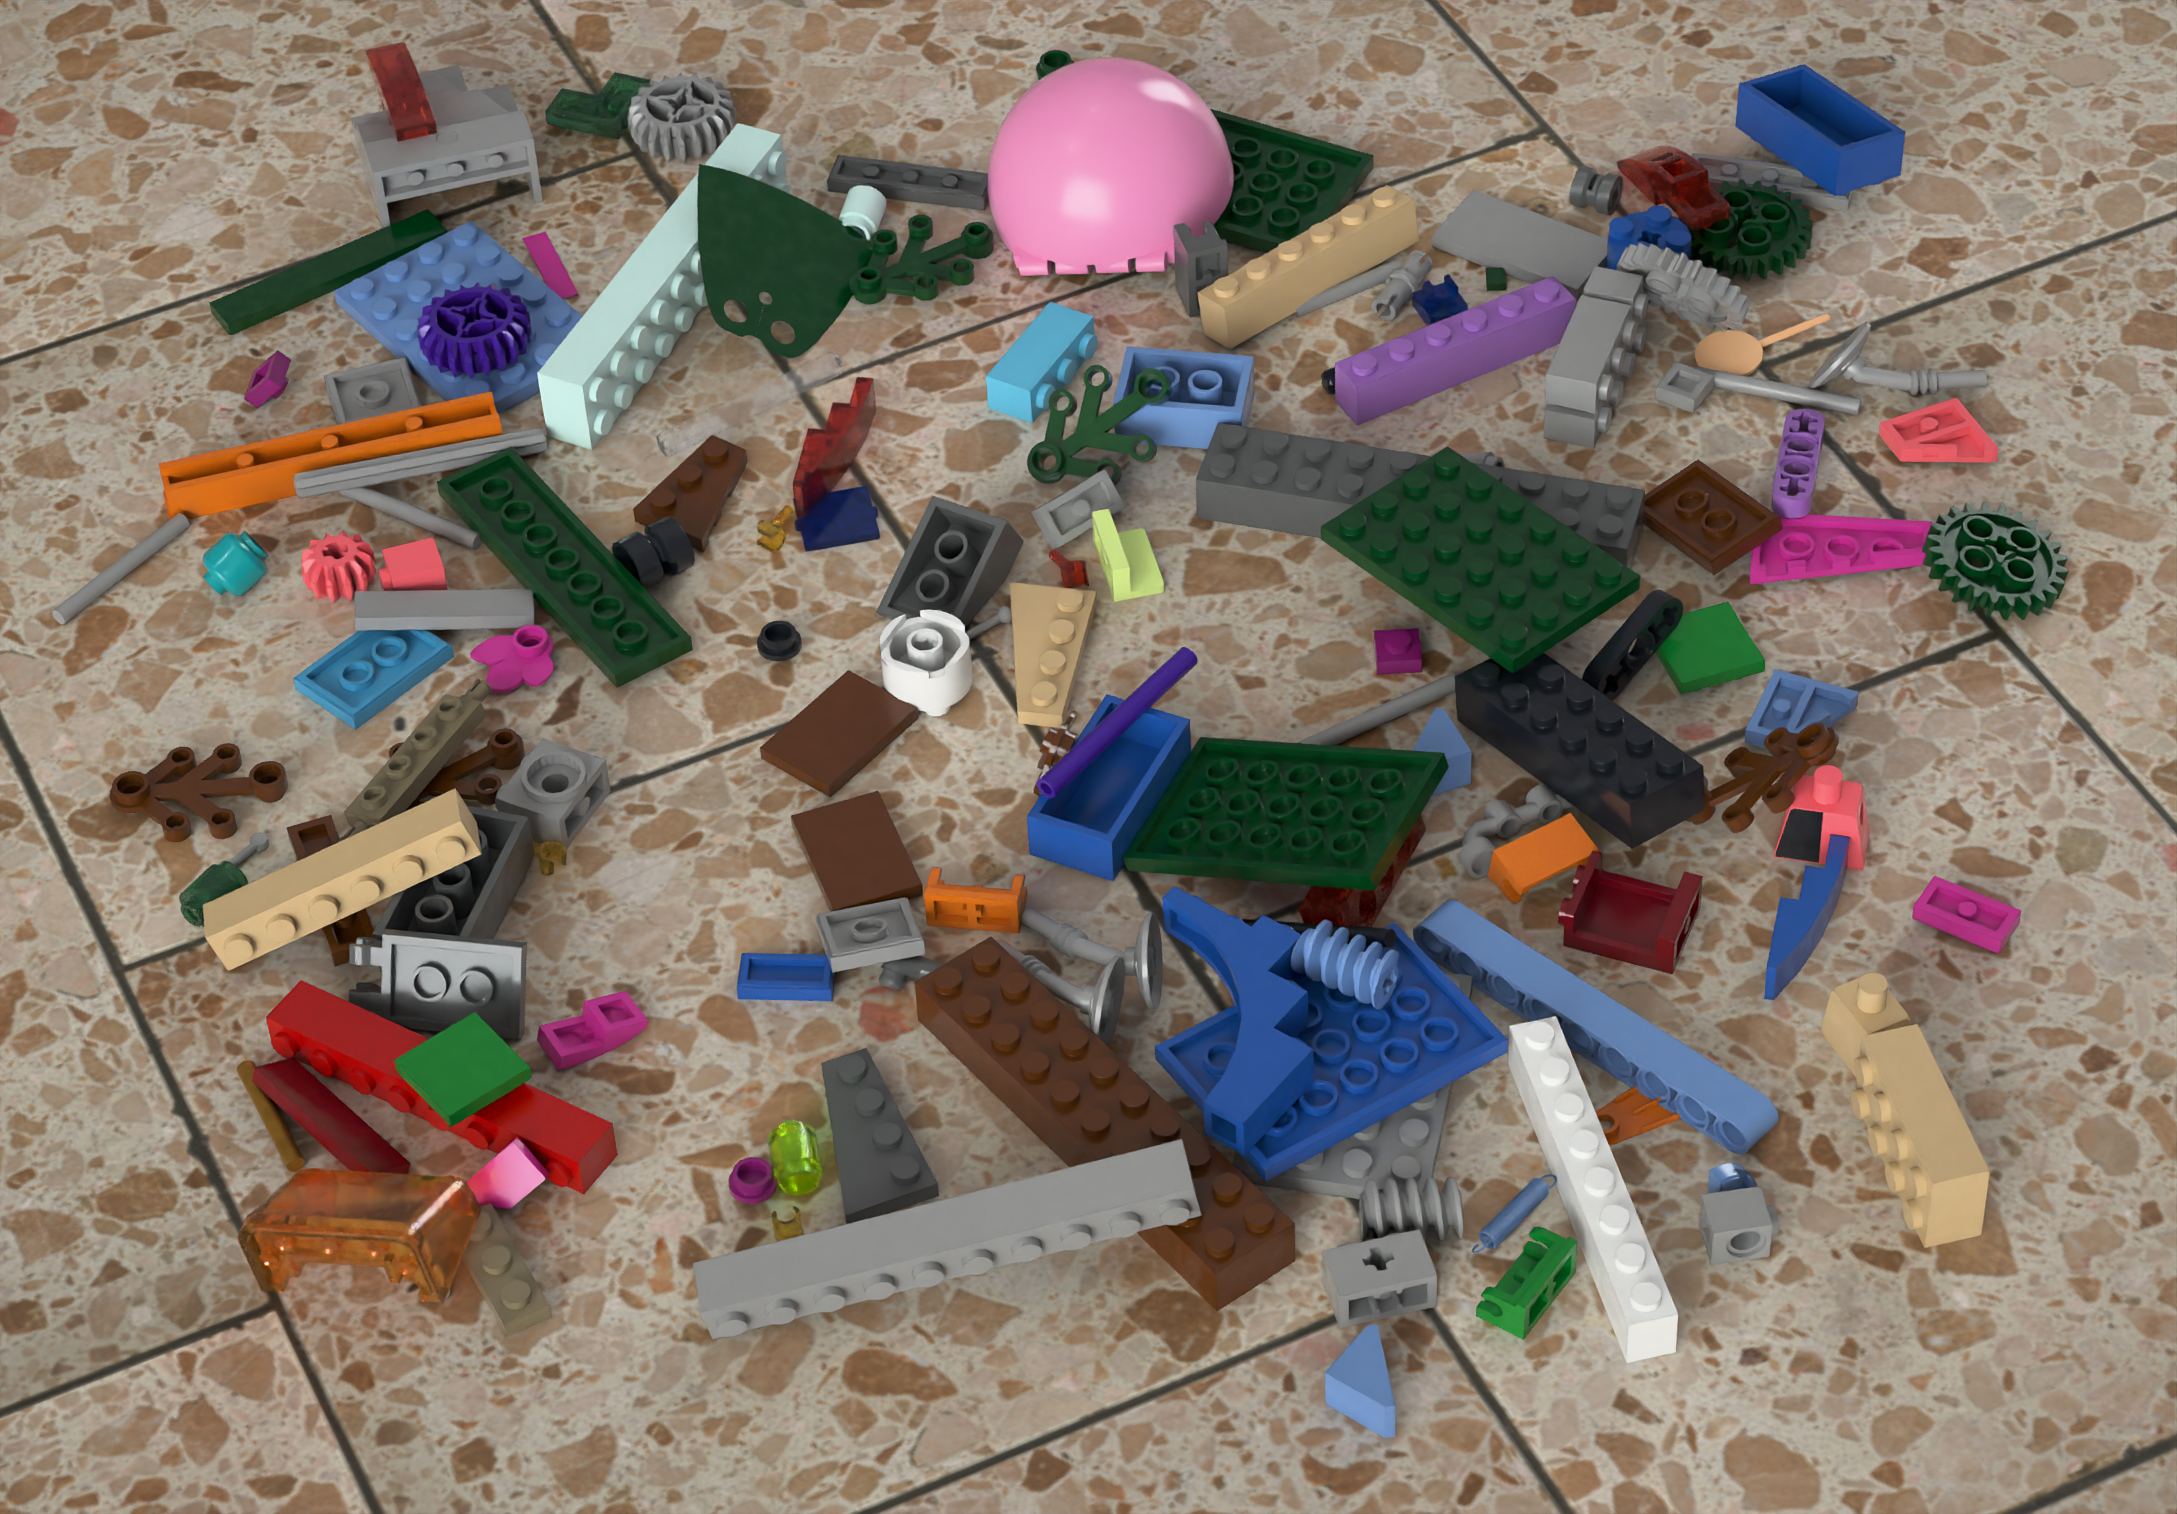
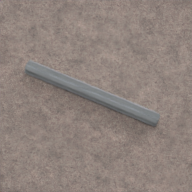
(415, 463)

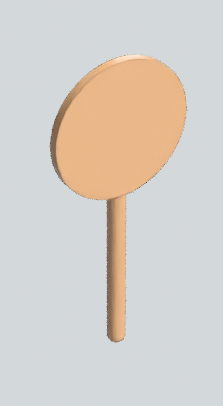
(1741, 352)

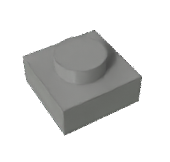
(1684, 387)

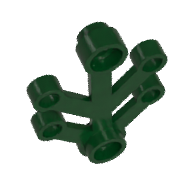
(875, 281)
(1093, 429)

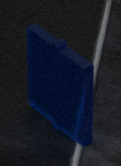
(839, 520)

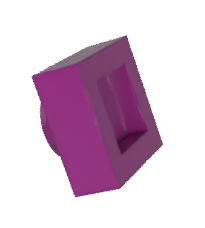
(268, 380)
(1397, 651)

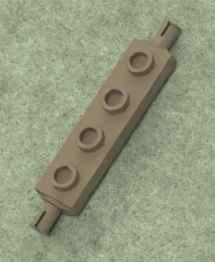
(418, 759)

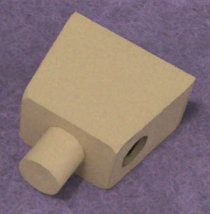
(1860, 1010)

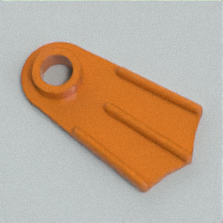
(1633, 1115)

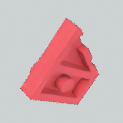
(1938, 435)

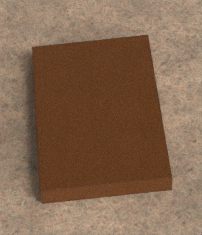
(1708, 517)
(839, 733)
(856, 853)

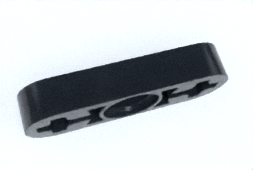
(1651, 625)

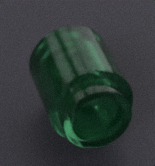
(210, 885)

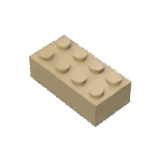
(1920, 1136)

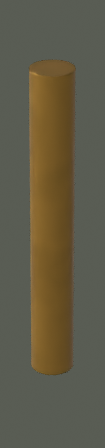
(272, 1119)

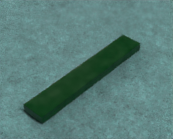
(323, 273)

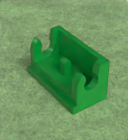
(1530, 1283)

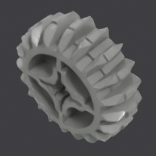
(681, 117)

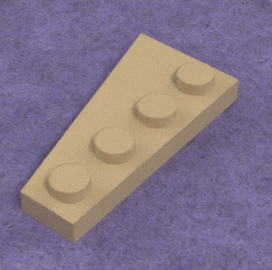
(1048, 648)

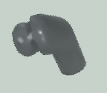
(913, 967)

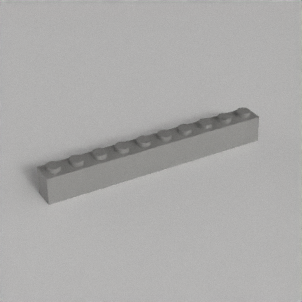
(946, 1239)

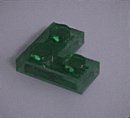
(597, 114)

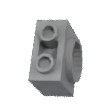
(556, 791)

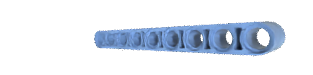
(1598, 1027)

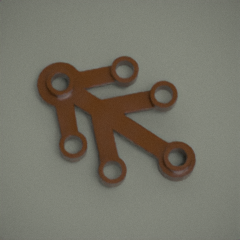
(502, 751)
(1757, 772)
(143, 792)

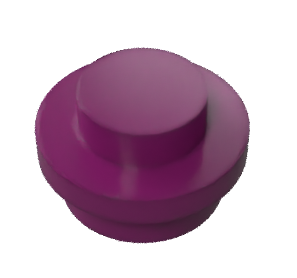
(752, 1181)

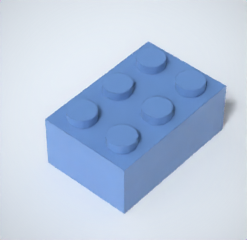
(1204, 393)

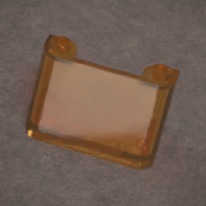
(373, 1219)

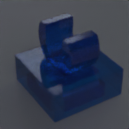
(1438, 301)

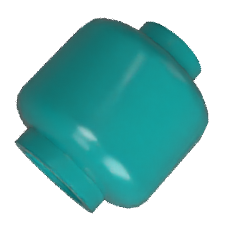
(235, 563)

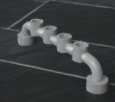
(1506, 822)

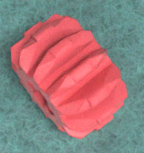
(338, 566)

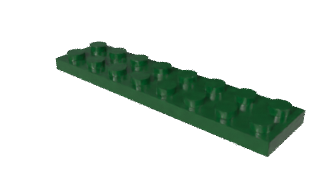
(565, 567)

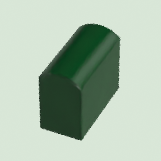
(1496, 279)

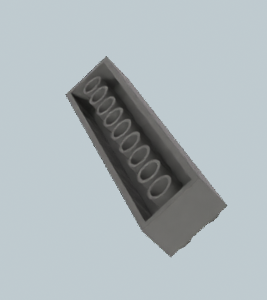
(1306, 481)

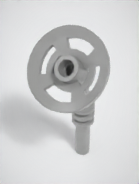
(1848, 363)
(1141, 961)
(1096, 1001)

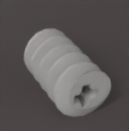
(1411, 1208)

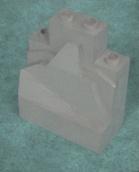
(476, 141)

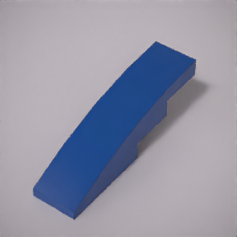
(1804, 921)

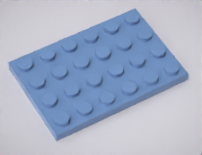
(393, 298)

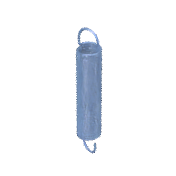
(1514, 1213)

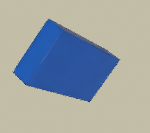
(785, 977)

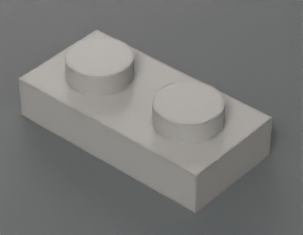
(1072, 511)

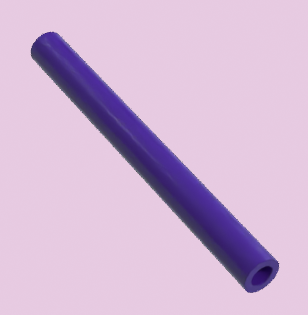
(1117, 722)

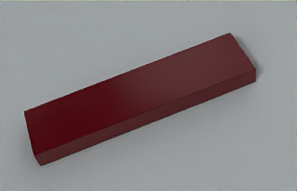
(327, 1118)

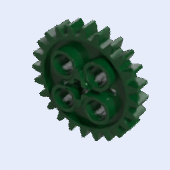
(1768, 232)
(1995, 561)

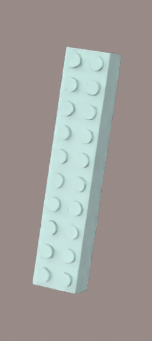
(643, 306)

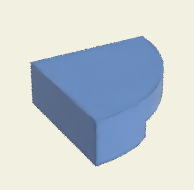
(1729, 1177)

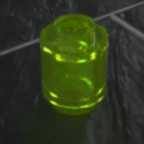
(795, 1157)

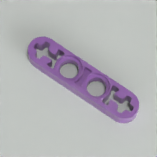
(1801, 456)

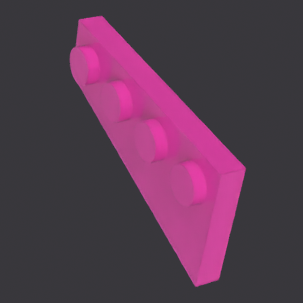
(1837, 546)

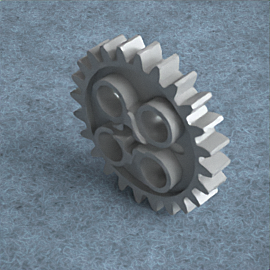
(1686, 287)

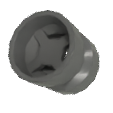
(1596, 190)

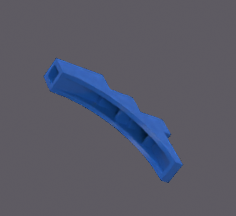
(1269, 1060)

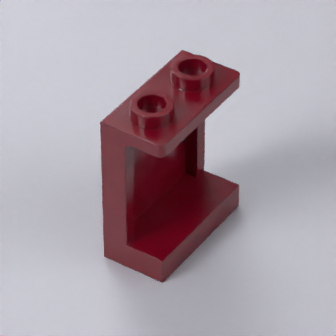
(1629, 916)

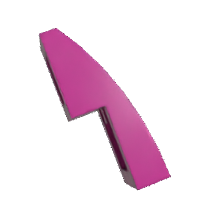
(601, 1028)

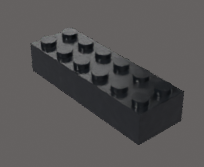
(1582, 746)

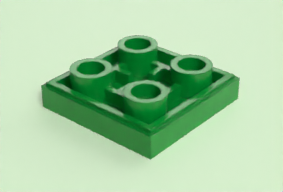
(1709, 649)
(462, 1069)

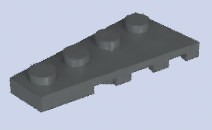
(872, 1143)

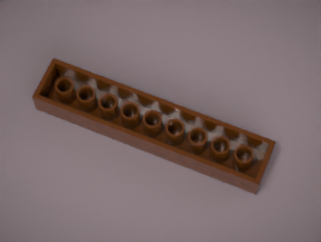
(1096, 1108)

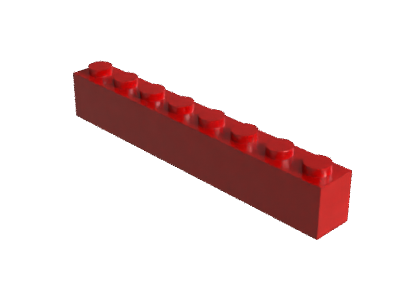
(361, 1051)

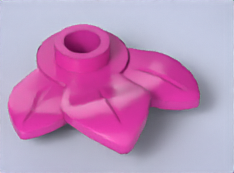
(517, 658)

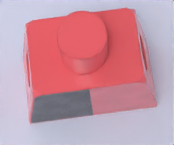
(1822, 808)

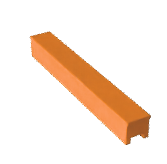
(267, 468)

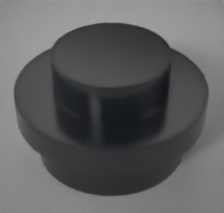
(779, 641)

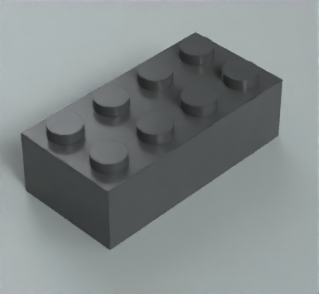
(474, 894)

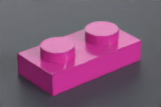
(1966, 914)

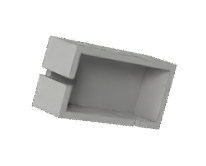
(1595, 357)

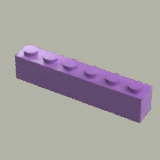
(1453, 350)

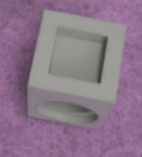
(1737, 1225)

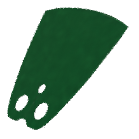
(774, 244)

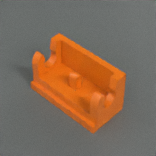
(1539, 856)
(974, 905)

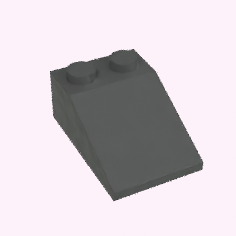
(951, 563)

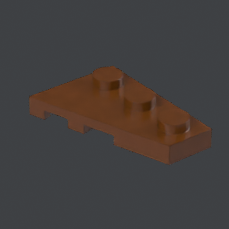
(696, 490)

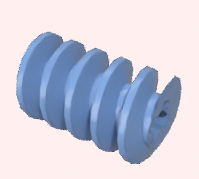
(1346, 964)

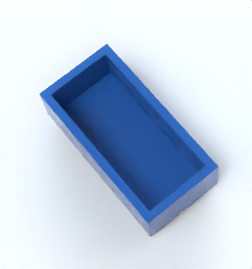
(1820, 129)
(1111, 799)

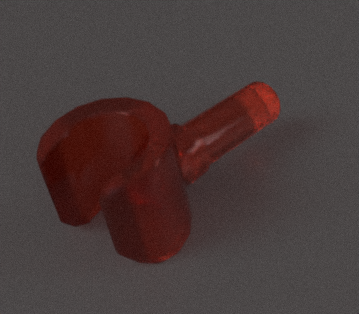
(1071, 571)

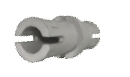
(1401, 285)

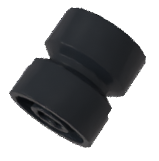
(658, 552)

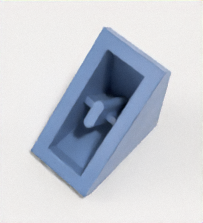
(1443, 737)
(1361, 1385)

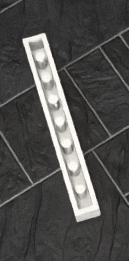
(1592, 1190)

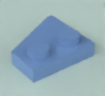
(1797, 703)

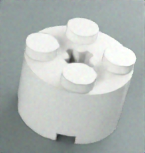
(927, 660)

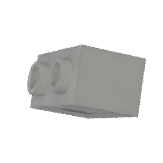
(1379, 1278)

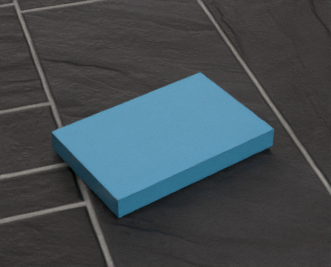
(371, 671)

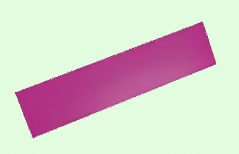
(550, 265)

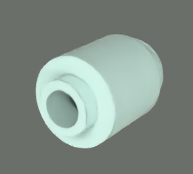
(863, 210)

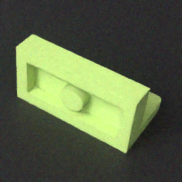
(1125, 559)

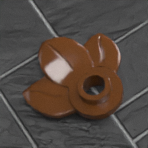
(1056, 746)

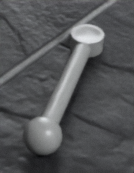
(1003, 615)
(258, 843)

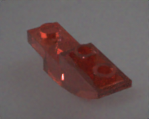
(1679, 181)

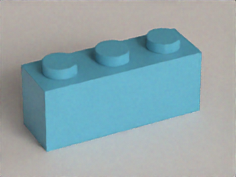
(1041, 362)

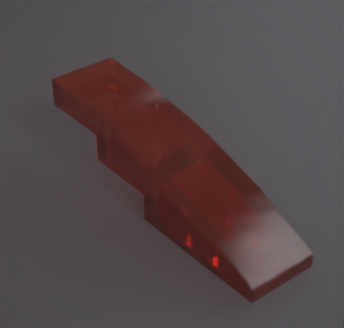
(401, 91)
(832, 450)

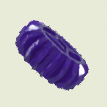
(474, 330)

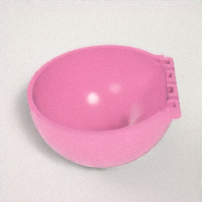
(1104, 167)

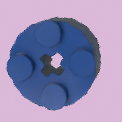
(1647, 227)

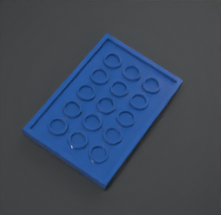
(1363, 1057)

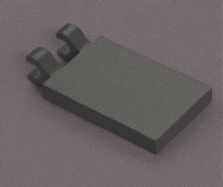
(442, 979)

